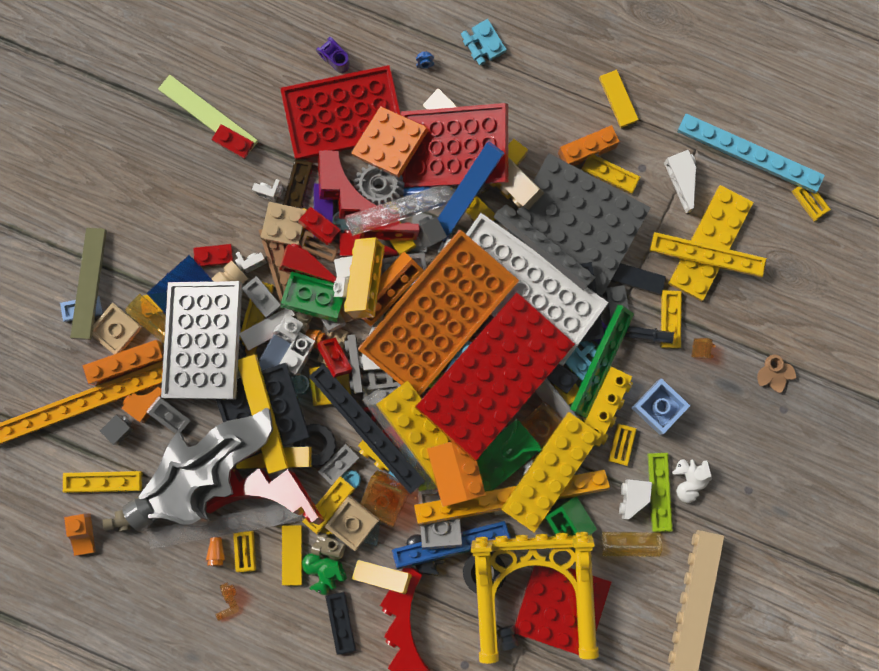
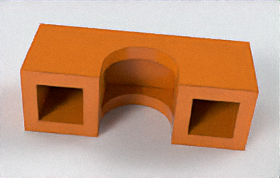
(597, 142)

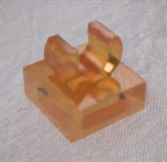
(702, 348)

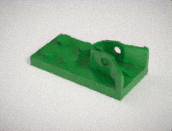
(506, 455)

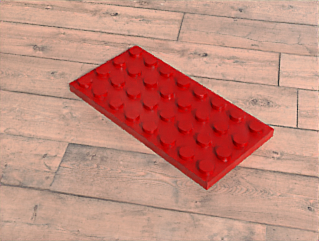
(494, 376)

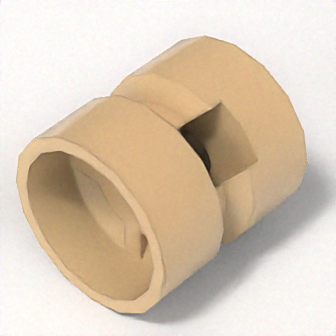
(231, 273)

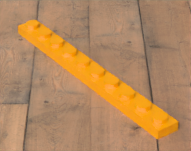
(81, 402)
(494, 500)

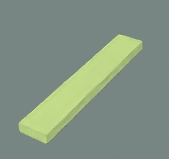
(199, 108)

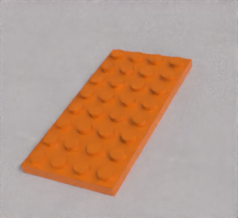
(438, 313)

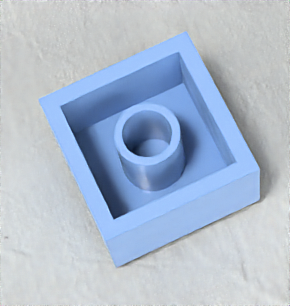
(660, 406)

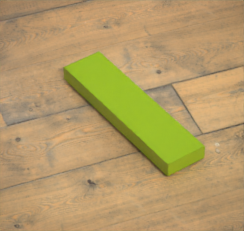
(660, 492)

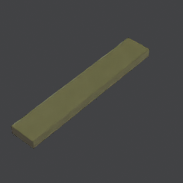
(88, 284)

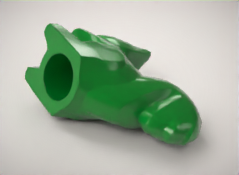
(327, 570)

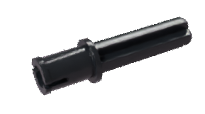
(650, 334)

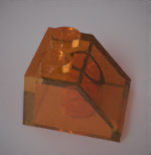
(385, 497)

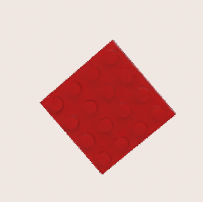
(550, 608)

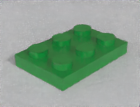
(311, 297)

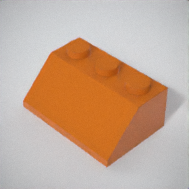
(455, 474)

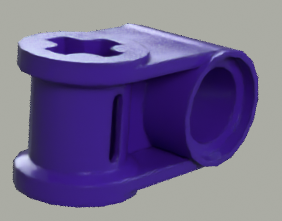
(331, 53)

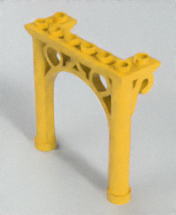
(582, 584)

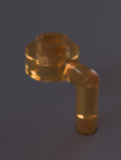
(228, 592)

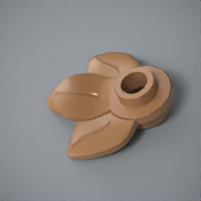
(775, 376)

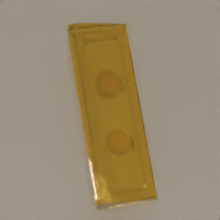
(148, 316)
(631, 544)

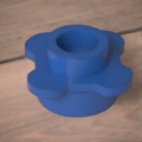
(424, 60)

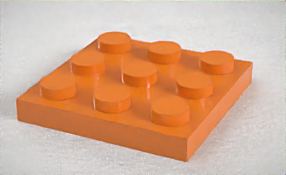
(389, 142)

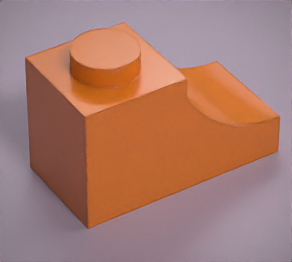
(137, 405)
(80, 533)

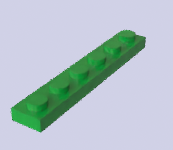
(602, 361)

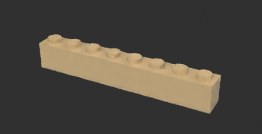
(519, 184)
(696, 601)

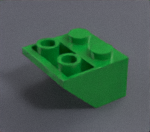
(570, 518)

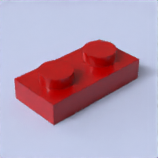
(232, 141)
(319, 226)
(213, 255)
(334, 357)

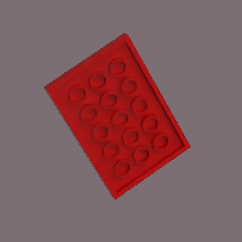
(336, 109)
(455, 142)

